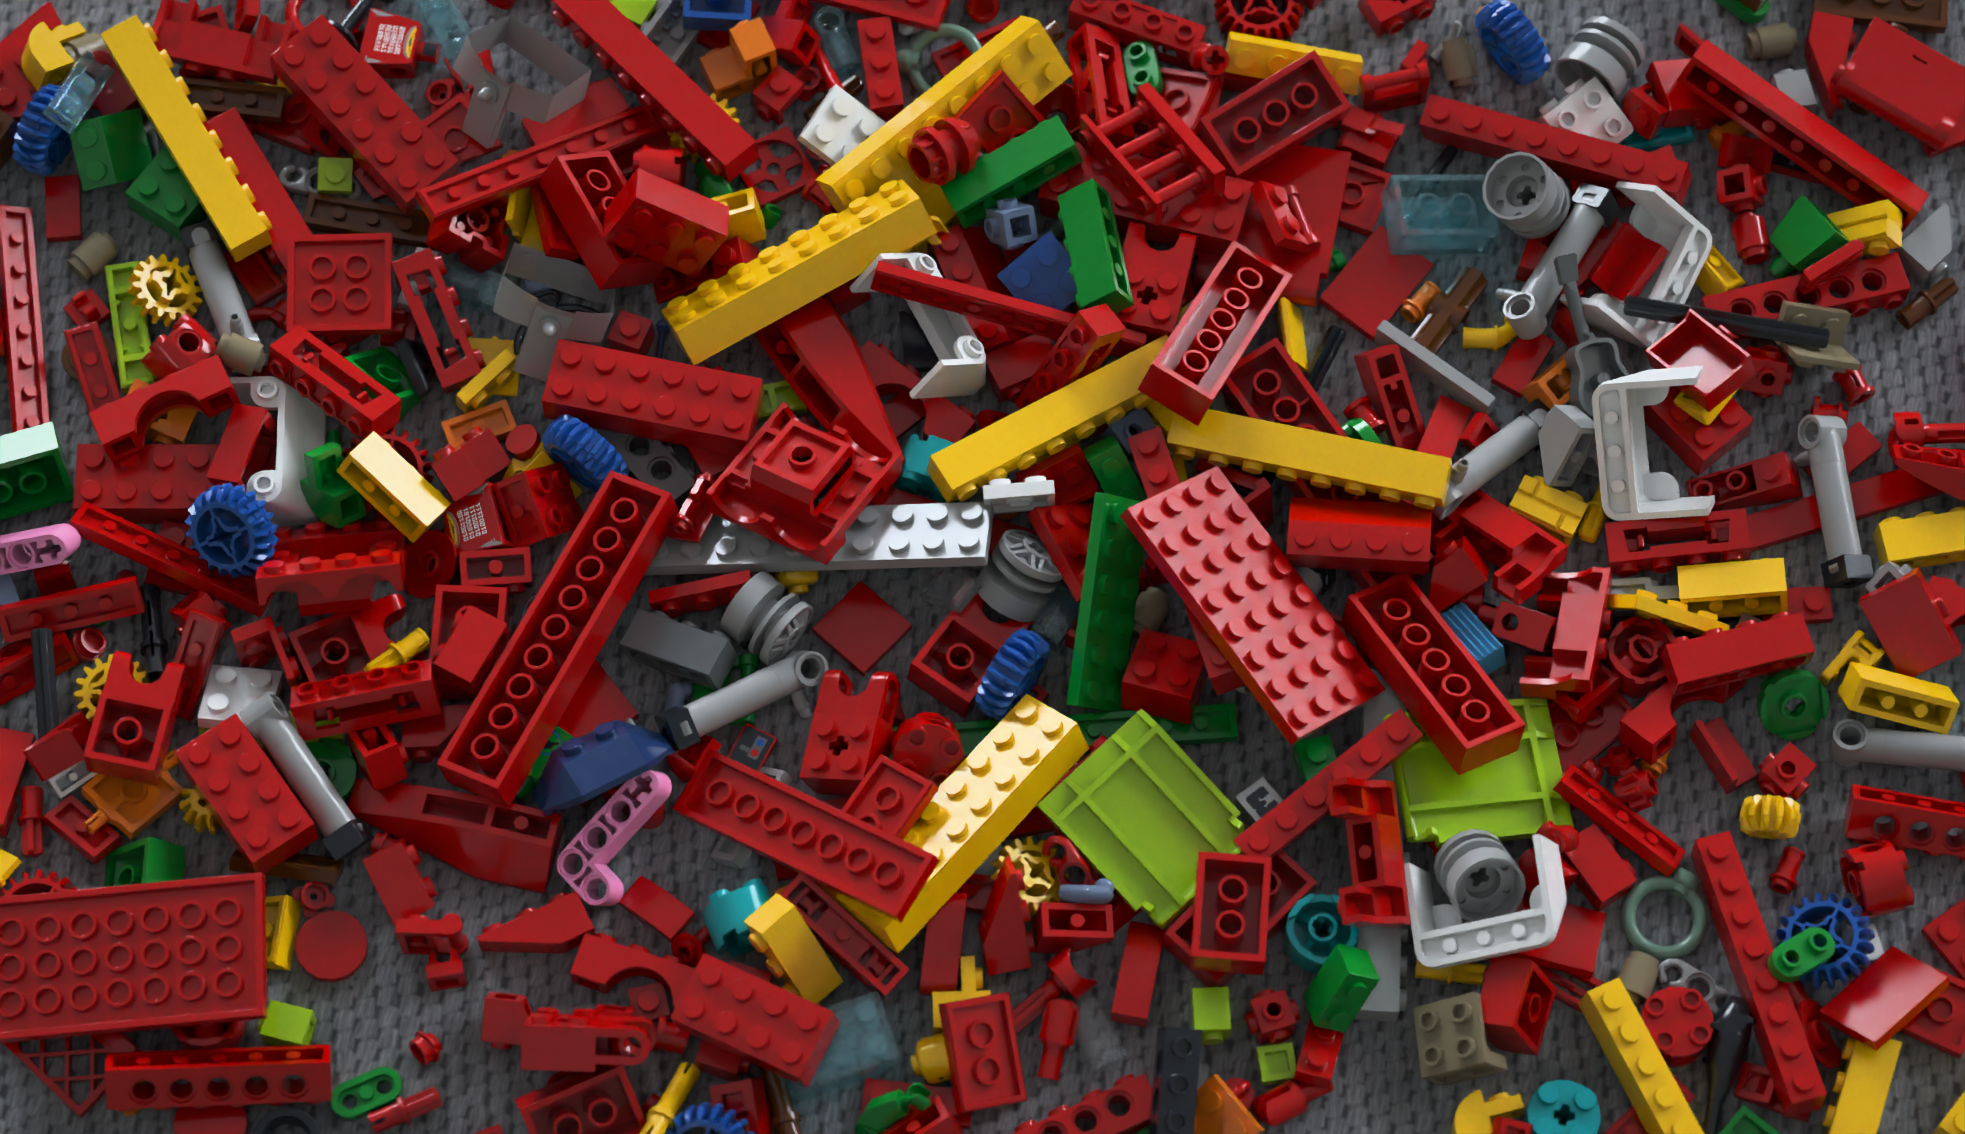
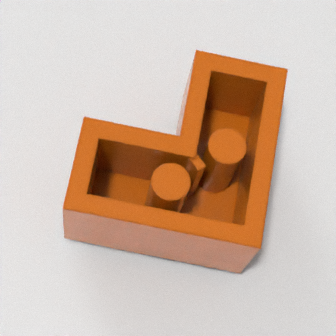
(742, 64)

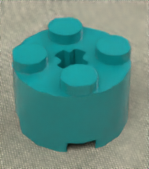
(914, 474)
(727, 913)
(1310, 914)
(1566, 1100)

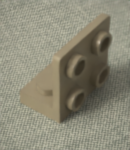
(1834, 319)
(1454, 1041)

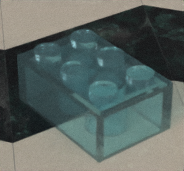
(1438, 215)
(857, 1051)

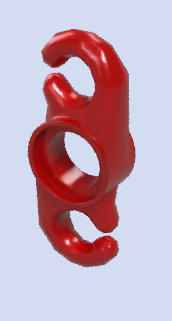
(1071, 858)

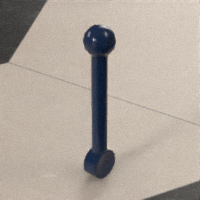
(662, 328)

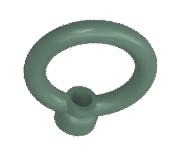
(911, 58)
(1681, 884)

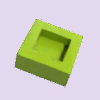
(335, 175)
(1276, 1063)

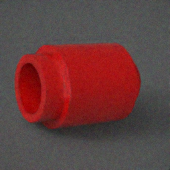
(1751, 238)

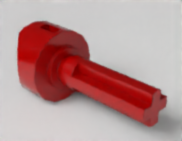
(1910, 429)
(1063, 980)

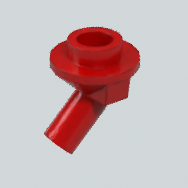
(690, 947)

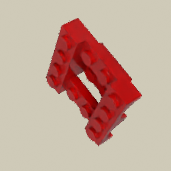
(777, 494)
(334, 566)

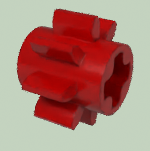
(1636, 788)

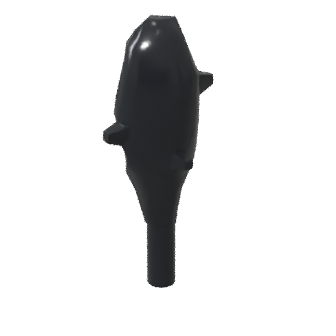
(1725, 1055)

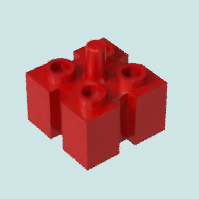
(474, 235)

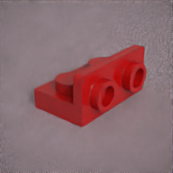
(1070, 473)

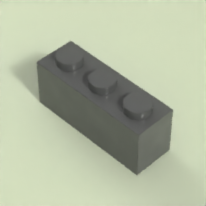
(679, 648)

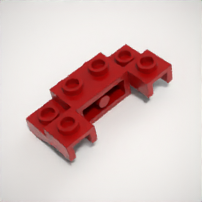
(218, 50)
(1506, 540)
(1579, 634)
(1374, 853)

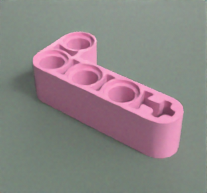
(16, 558)
(618, 834)

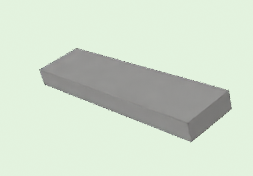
(1436, 369)

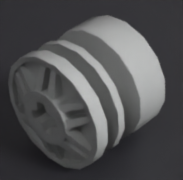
(1604, 51)
(1526, 195)
(1019, 576)
(766, 618)
(1479, 875)

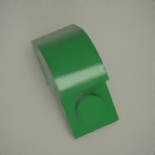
(327, 491)

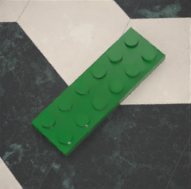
(1105, 608)

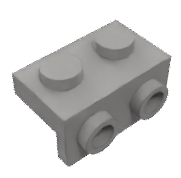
(667, 30)

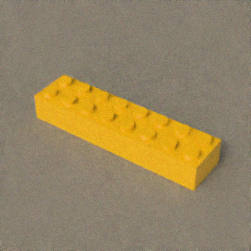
(1019, 50)
(797, 270)
(980, 808)

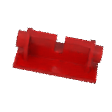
(694, 517)

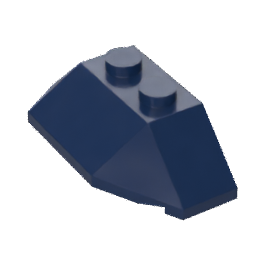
(597, 764)

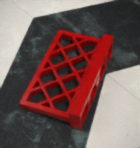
(111, 1041)

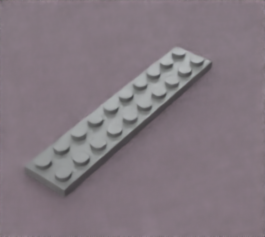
(876, 540)

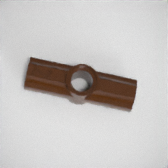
(1450, 309)

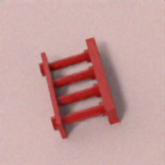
(1168, 129)

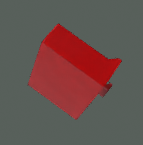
(1683, 104)
(1701, 344)
(1911, 624)

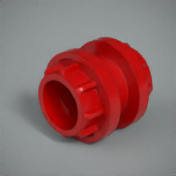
(944, 150)

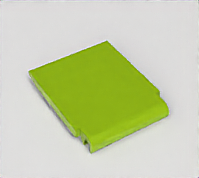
(1502, 797)
(1143, 816)

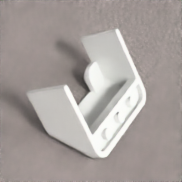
(1688, 246)
(949, 333)
(299, 430)
(1622, 452)
(1446, 940)

